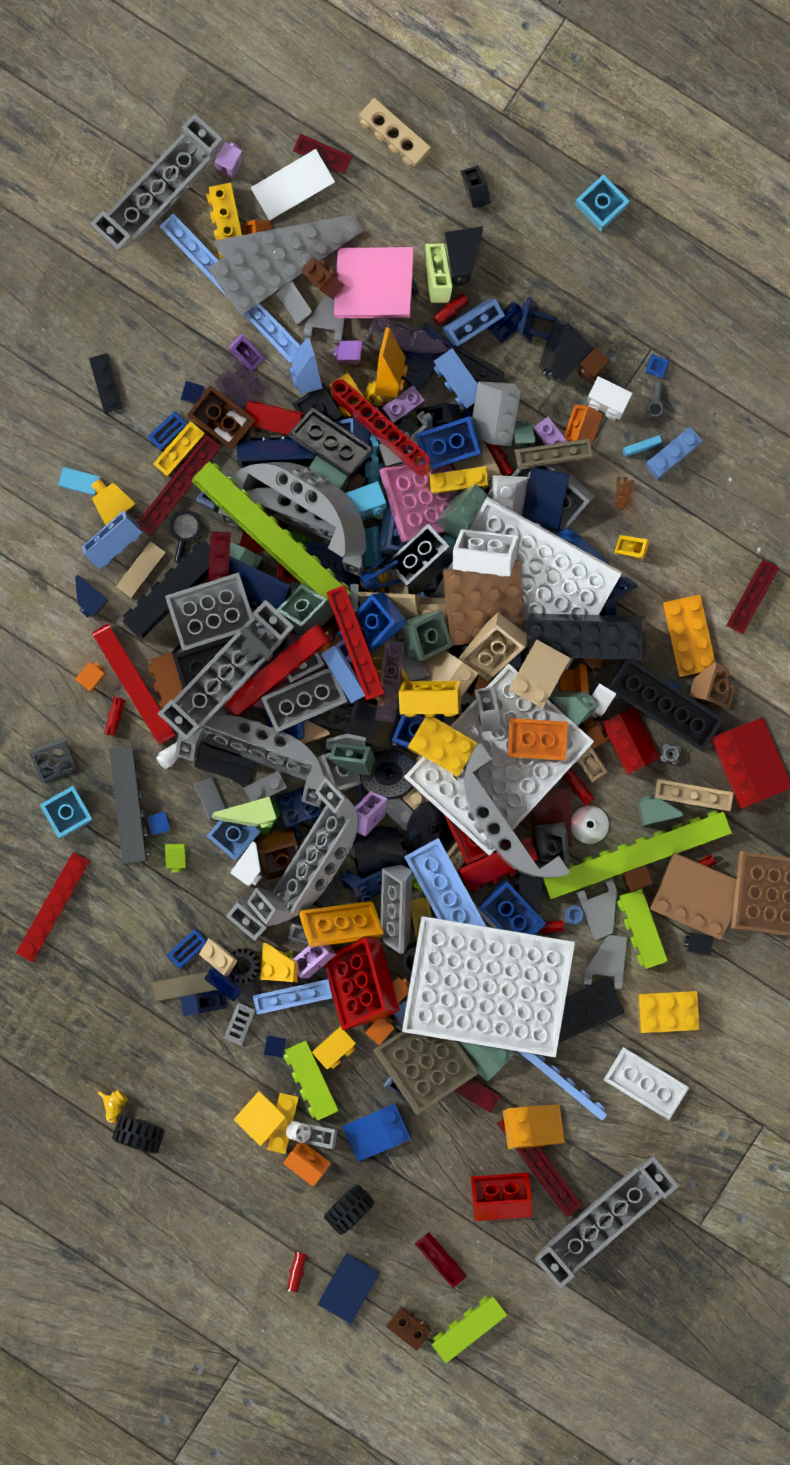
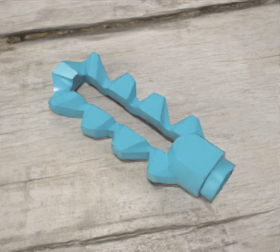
(372, 467)

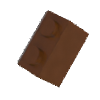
(277, 851)

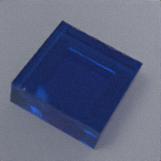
(192, 392)
(274, 1046)

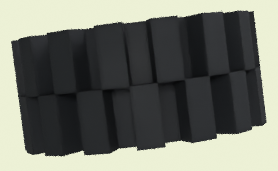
(255, 965)

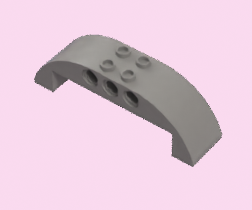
(160, 185)
(315, 495)
(273, 505)
(224, 674)
(261, 745)
(516, 856)
(314, 861)
(605, 1220)

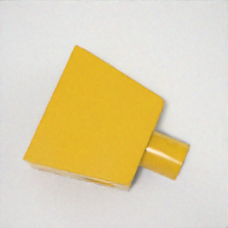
(110, 501)

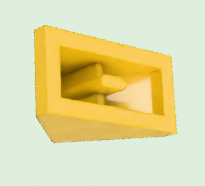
(632, 547)

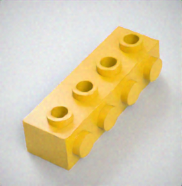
(224, 212)

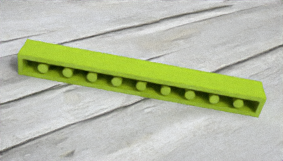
(265, 530)
(639, 854)

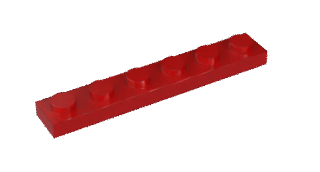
(355, 642)
(52, 907)

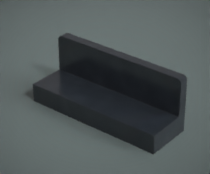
(224, 764)

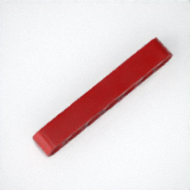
(384, 435)
(277, 671)
(133, 683)

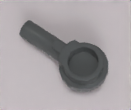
(655, 409)

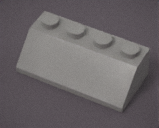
(303, 700)
(396, 907)

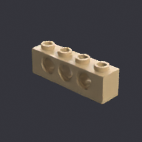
(376, 110)

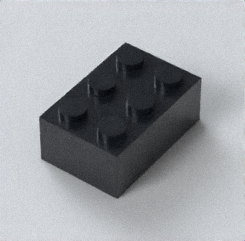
(422, 559)

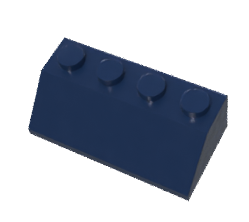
(269, 450)
(259, 585)

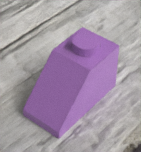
(349, 353)

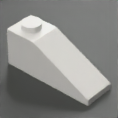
(603, 698)

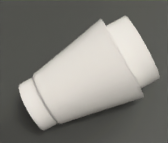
(167, 756)

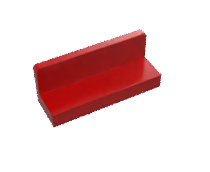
(273, 417)

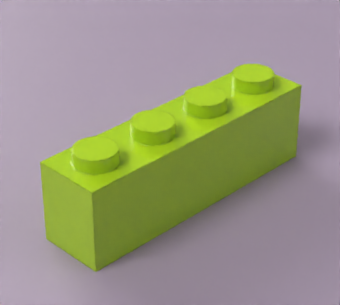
(642, 928)
(311, 1079)
(469, 1328)

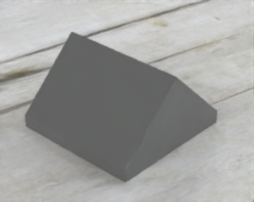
(552, 842)

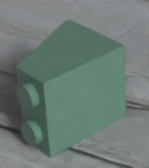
(462, 511)

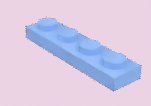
(292, 996)

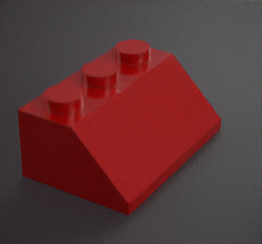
(630, 741)
(501, 1196)

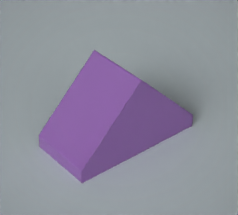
(246, 352)

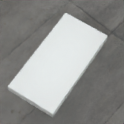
(292, 185)
(646, 1083)

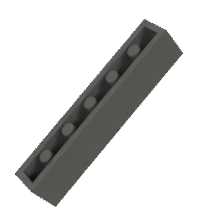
(128, 804)

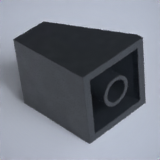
(461, 253)
(563, 351)
(363, 724)
(379, 850)

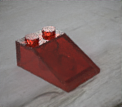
(553, 808)

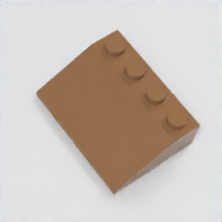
(695, 896)

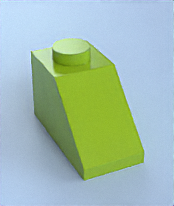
(176, 857)

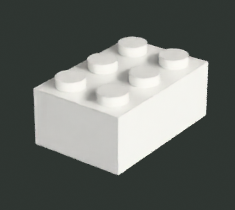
(485, 552)

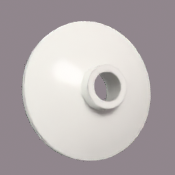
(579, 824)

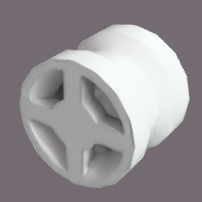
(301, 1135)

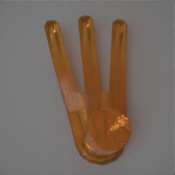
(621, 500)

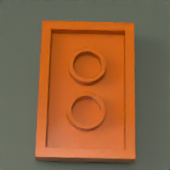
(537, 739)

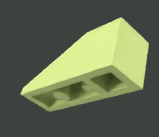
(438, 273)
(251, 814)

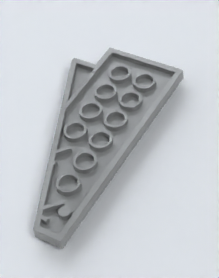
(268, 260)

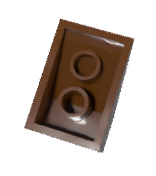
(220, 418)

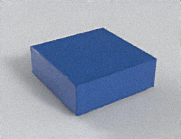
(657, 366)
(158, 823)

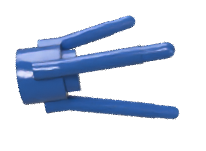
(369, 578)

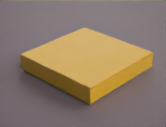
(260, 1118)

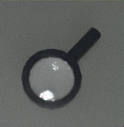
(184, 527)

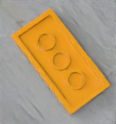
(689, 635)
(340, 923)

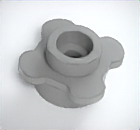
(675, 750)

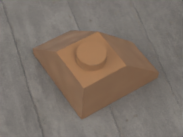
(713, 686)

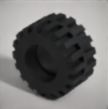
(138, 1134)
(349, 1209)

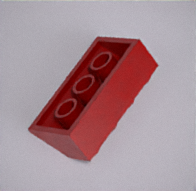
(491, 869)

